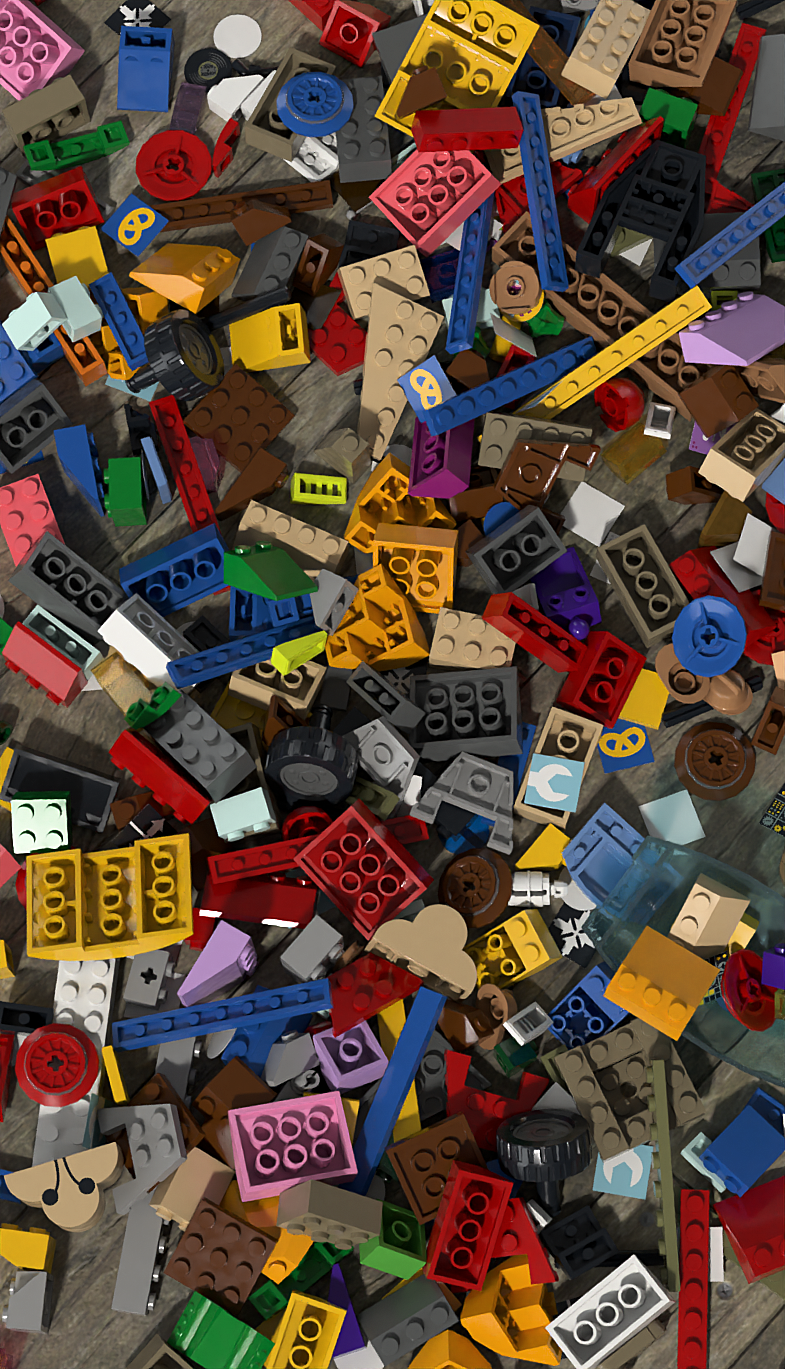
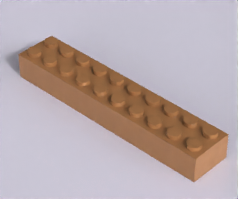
(606, 313)

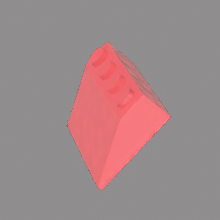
(434, 195)

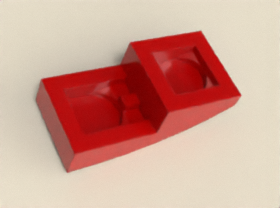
(223, 152)

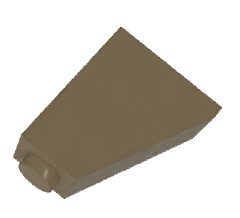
(345, 453)

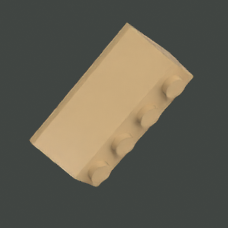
(304, 543)
(708, 917)

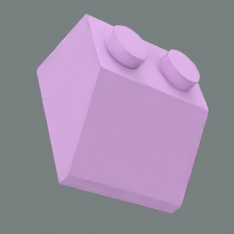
(350, 1058)

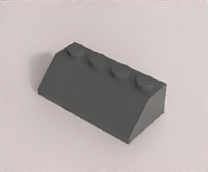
(768, 95)
(67, 587)

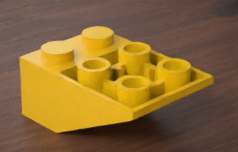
(271, 339)
(513, 950)
(29, 1249)

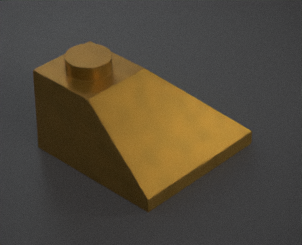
(724, 523)

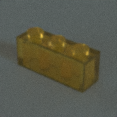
(121, 683)

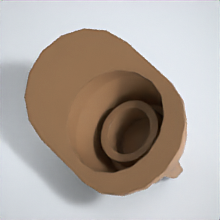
(678, 680)
(729, 693)
(498, 1007)

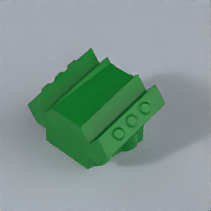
(218, 1338)

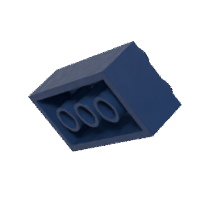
(529, 76)

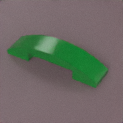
(77, 150)
(312, 1268)

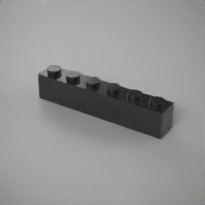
(450, 819)

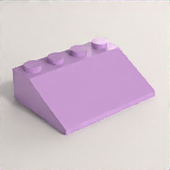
(735, 332)
(220, 967)

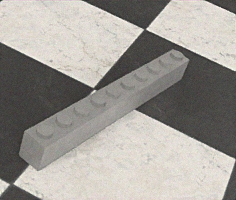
(144, 1228)

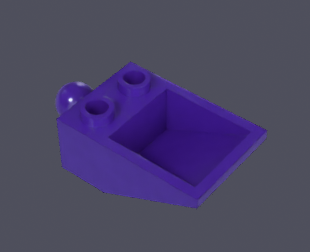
(567, 595)

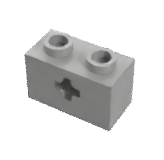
(138, 990)

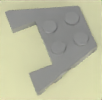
(385, 757)
(476, 788)
(154, 1145)

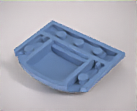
(601, 853)

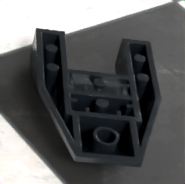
(656, 197)

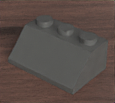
(271, 264)
(407, 1319)

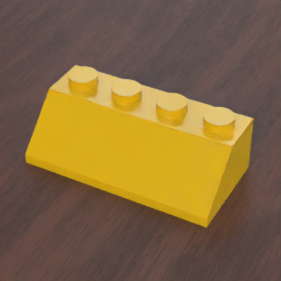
(307, 1333)

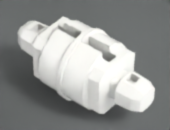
(534, 889)

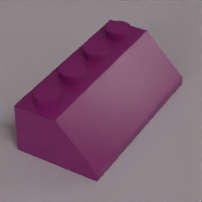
(440, 462)

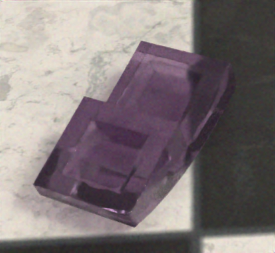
(188, 107)

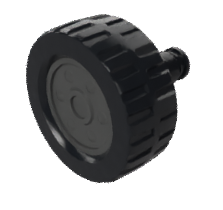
(180, 356)
(311, 763)
(544, 1149)

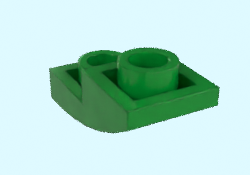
(143, 713)

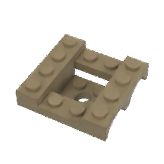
(619, 1121)

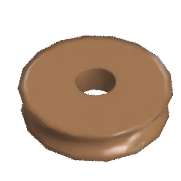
(349, 956)

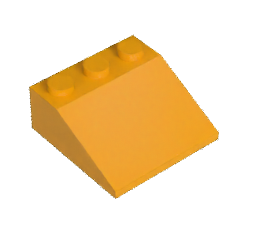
(188, 273)
(419, 562)
(661, 983)

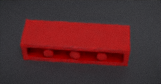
(466, 129)
(534, 632)

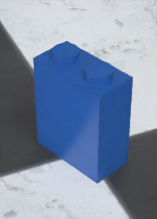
(743, 1151)

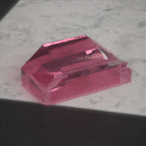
(207, 462)

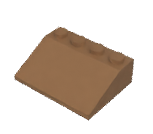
(680, 42)

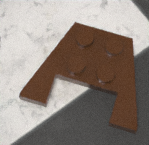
(533, 470)

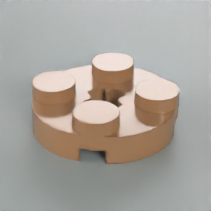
(505, 278)

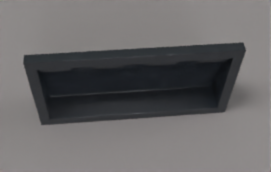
(41, 772)

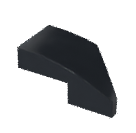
(139, 428)

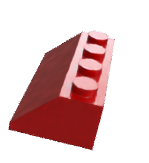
(702, 576)
(263, 900)
(466, 1226)

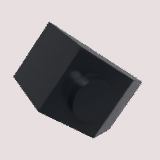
(23, 1018)

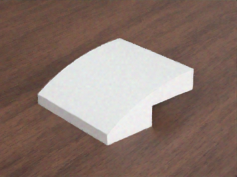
(317, 158)

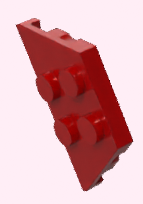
(512, 195)
(367, 989)

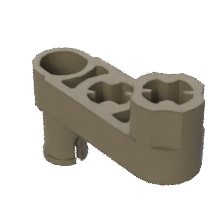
(635, 1346)

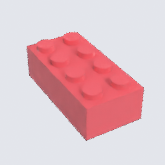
(26, 516)

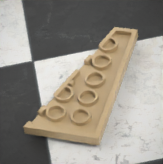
(569, 132)
(395, 344)

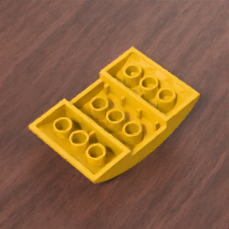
(473, 50)
(109, 900)

